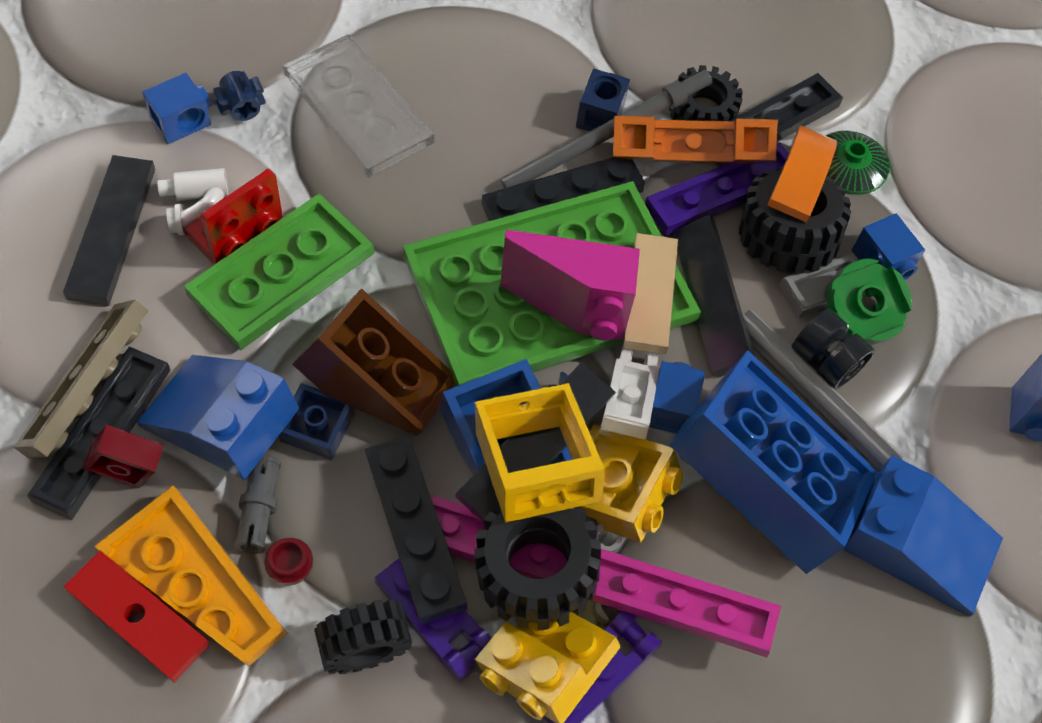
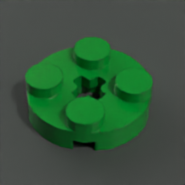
(888, 289)

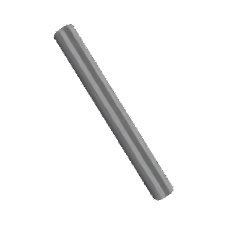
(819, 391)

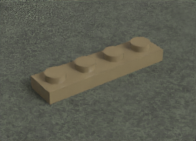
(73, 393)

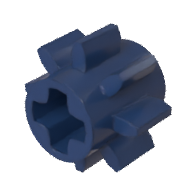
(239, 95)

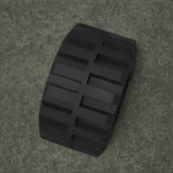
(787, 240)
(538, 598)

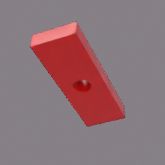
(116, 597)

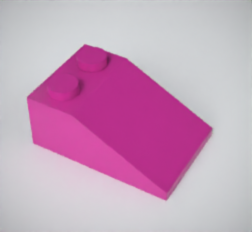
(573, 280)

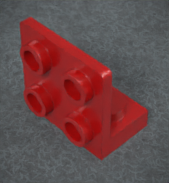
(237, 217)

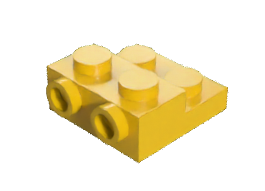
(635, 483)
(546, 667)

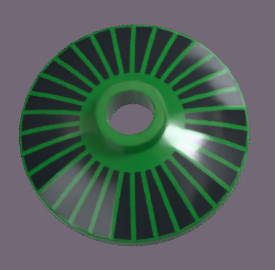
(858, 163)

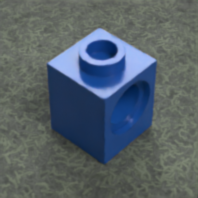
(178, 107)
(890, 244)
(675, 395)

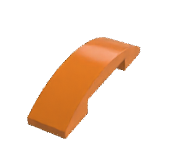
(695, 140)
(803, 173)

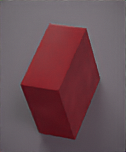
(123, 456)

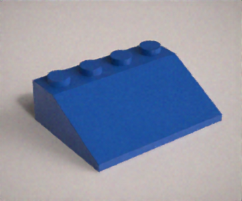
(777, 463)

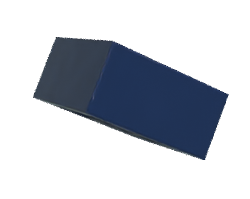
(318, 422)

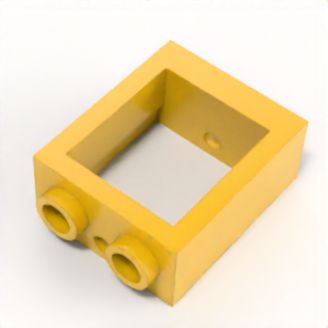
(544, 487)

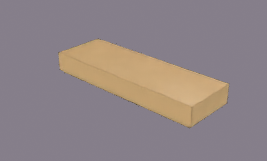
(652, 306)

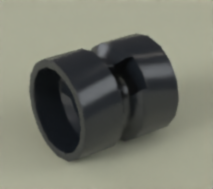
(822, 338)

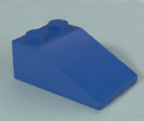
(459, 407)
(222, 412)
(924, 536)

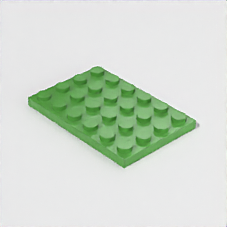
(492, 328)

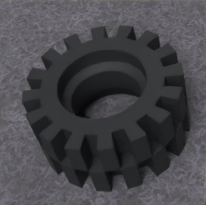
(721, 91)
(363, 636)

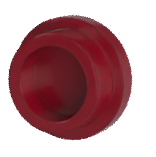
(288, 561)

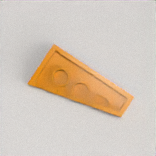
(190, 571)

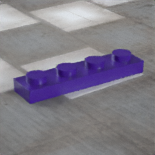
(708, 193)

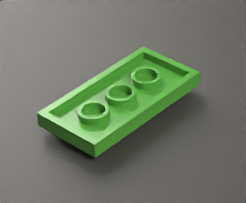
(279, 271)

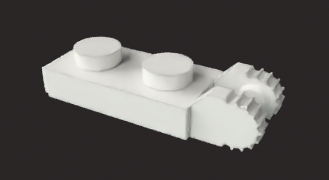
(634, 397)

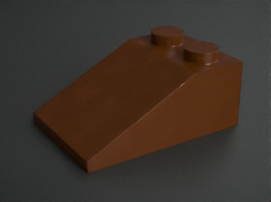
(376, 366)

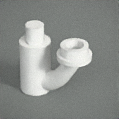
(207, 185)

